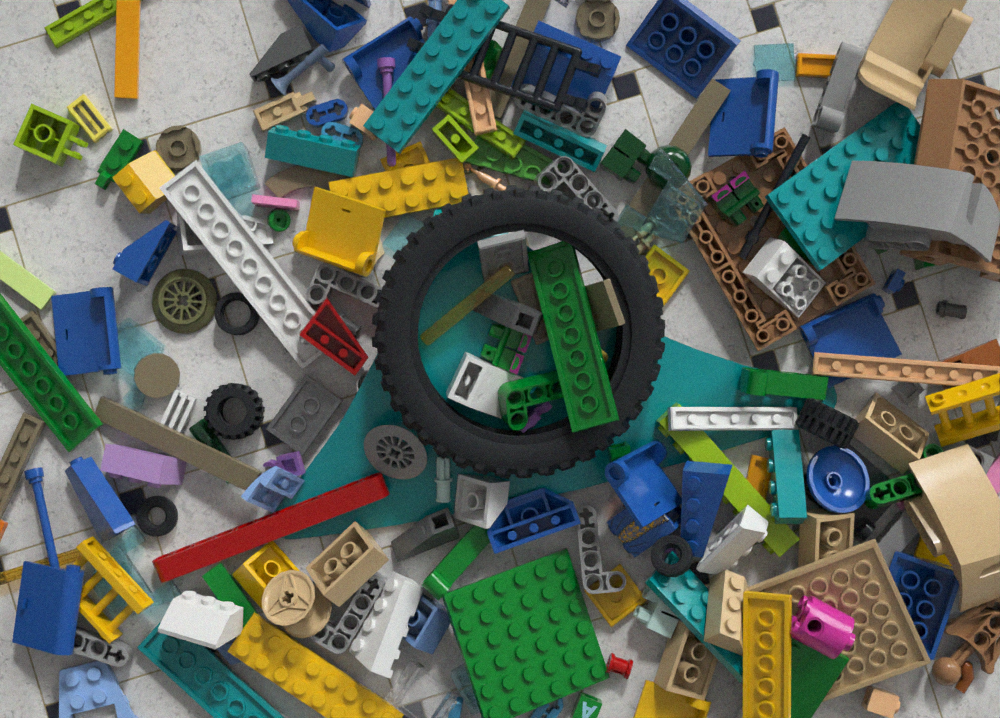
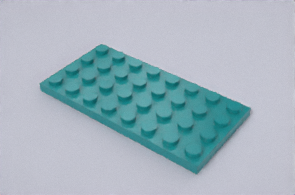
(812, 196)

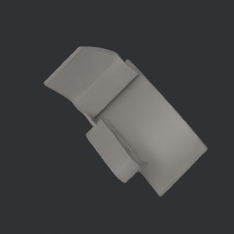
(919, 204)

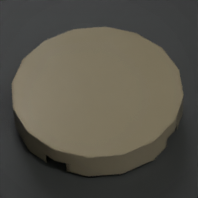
(597, 20)
(178, 147)
(156, 375)

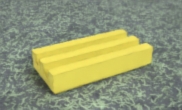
(101, 132)

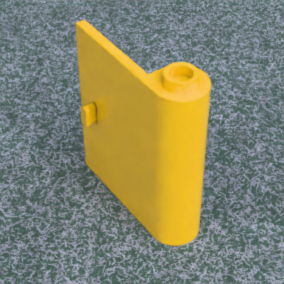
(341, 236)
(659, 703)

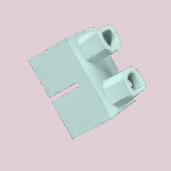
(653, 615)

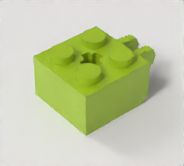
(58, 144)

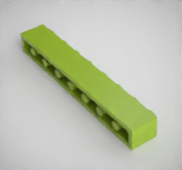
(737, 490)

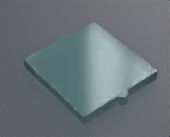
(776, 57)
(397, 237)

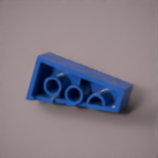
(701, 497)

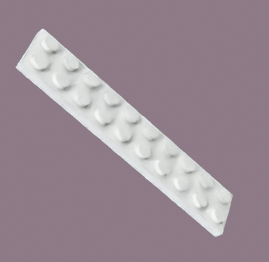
(243, 258)

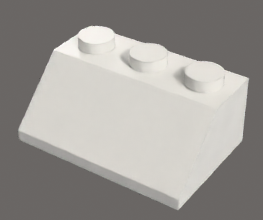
(733, 542)
(202, 620)

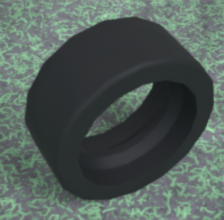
(219, 314)

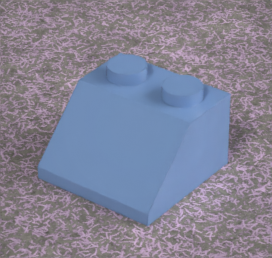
(427, 625)

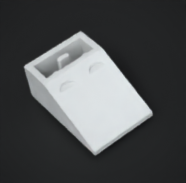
(784, 276)
(478, 384)

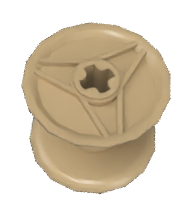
(296, 604)

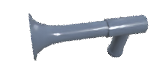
(317, 55)

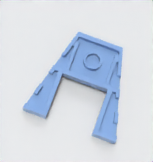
(91, 687)

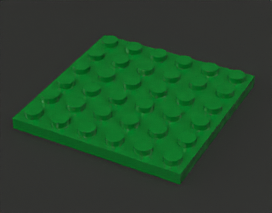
(525, 636)

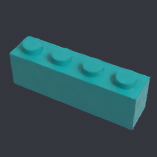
(582, 150)
(312, 151)
(786, 477)

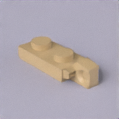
(283, 109)

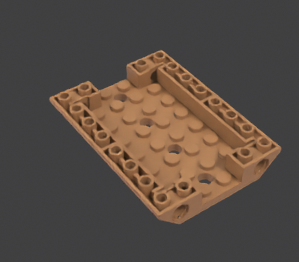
(957, 135)
(722, 241)

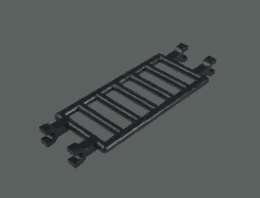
(534, 38)

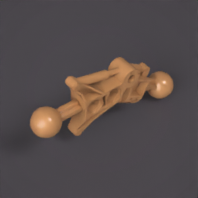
(966, 626)

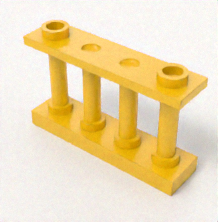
(971, 423)
(121, 584)

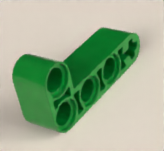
(783, 383)
(523, 398)
(904, 483)
(456, 561)

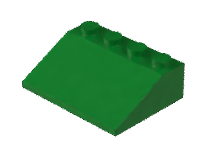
(811, 678)

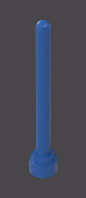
(35, 478)

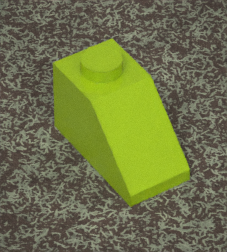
(454, 139)

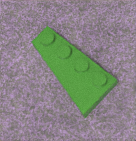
(525, 165)

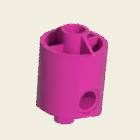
(829, 631)

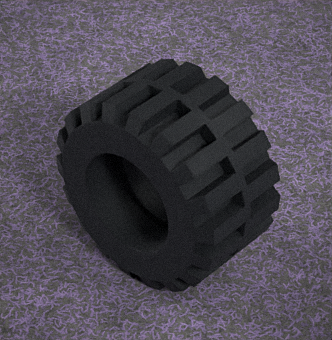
(215, 406)
(827, 423)

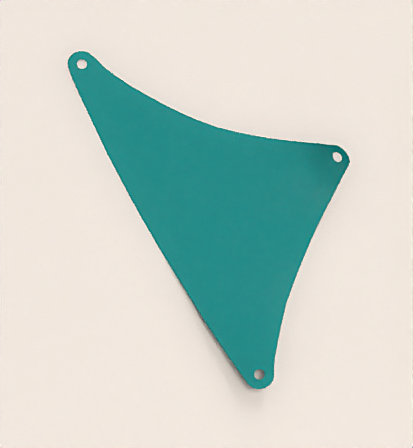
(684, 377)

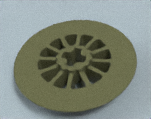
(208, 302)

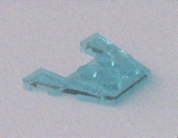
(675, 208)
(135, 344)
(129, 541)

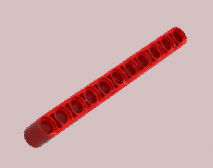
(271, 527)

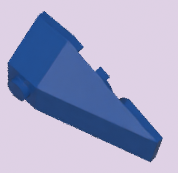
(329, 21)

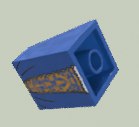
(636, 539)

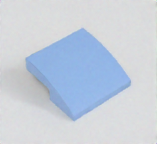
(271, 488)

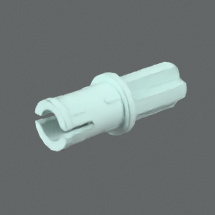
(443, 480)

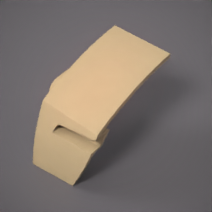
(911, 44)
(959, 519)

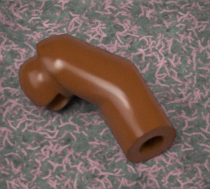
(967, 677)

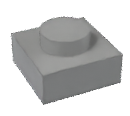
(907, 391)

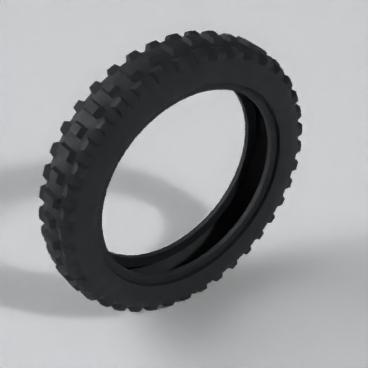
(424, 256)

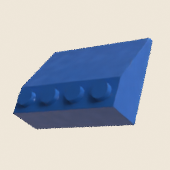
(683, 44)
(582, 83)
(928, 594)

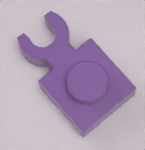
(534, 414)
(290, 462)

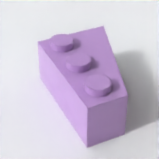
(142, 466)

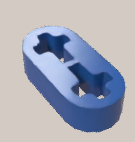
(325, 108)

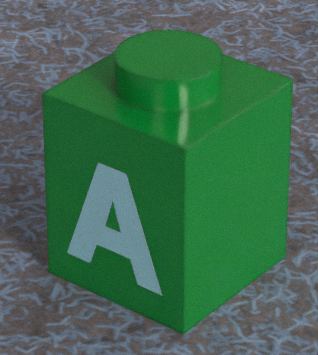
(586, 706)

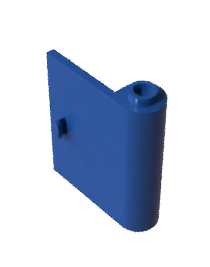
(392, 43)
(748, 117)
(851, 331)
(86, 332)
(642, 483)
(48, 607)

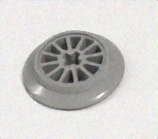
(402, 464)

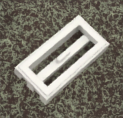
(170, 407)

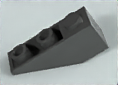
(285, 51)
(511, 314)
(426, 534)

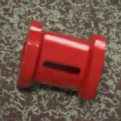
(619, 666)

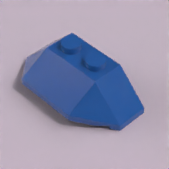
(531, 518)

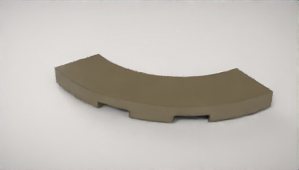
(299, 178)

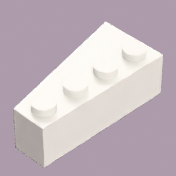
(386, 625)

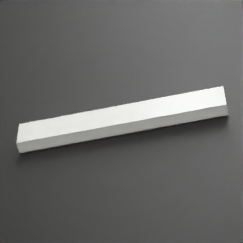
(732, 418)

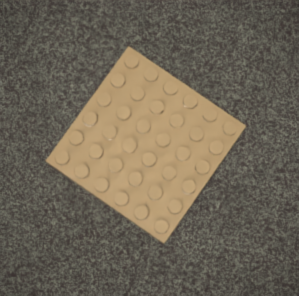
(863, 588)

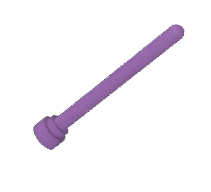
(386, 68)

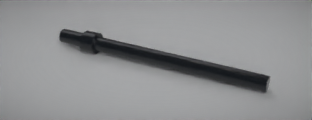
(752, 237)

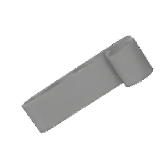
(837, 88)
(573, 124)
(565, 180)
(336, 283)
(896, 535)
(594, 548)
(354, 611)
(89, 650)

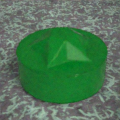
(278, 220)

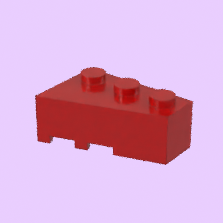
(333, 338)

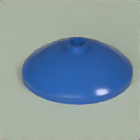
(847, 475)

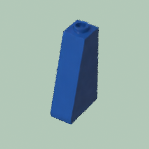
(98, 499)

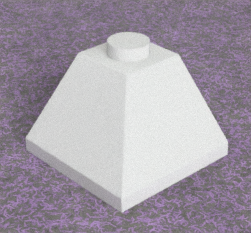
(480, 499)

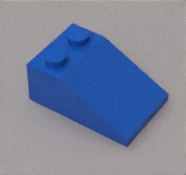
(144, 255)

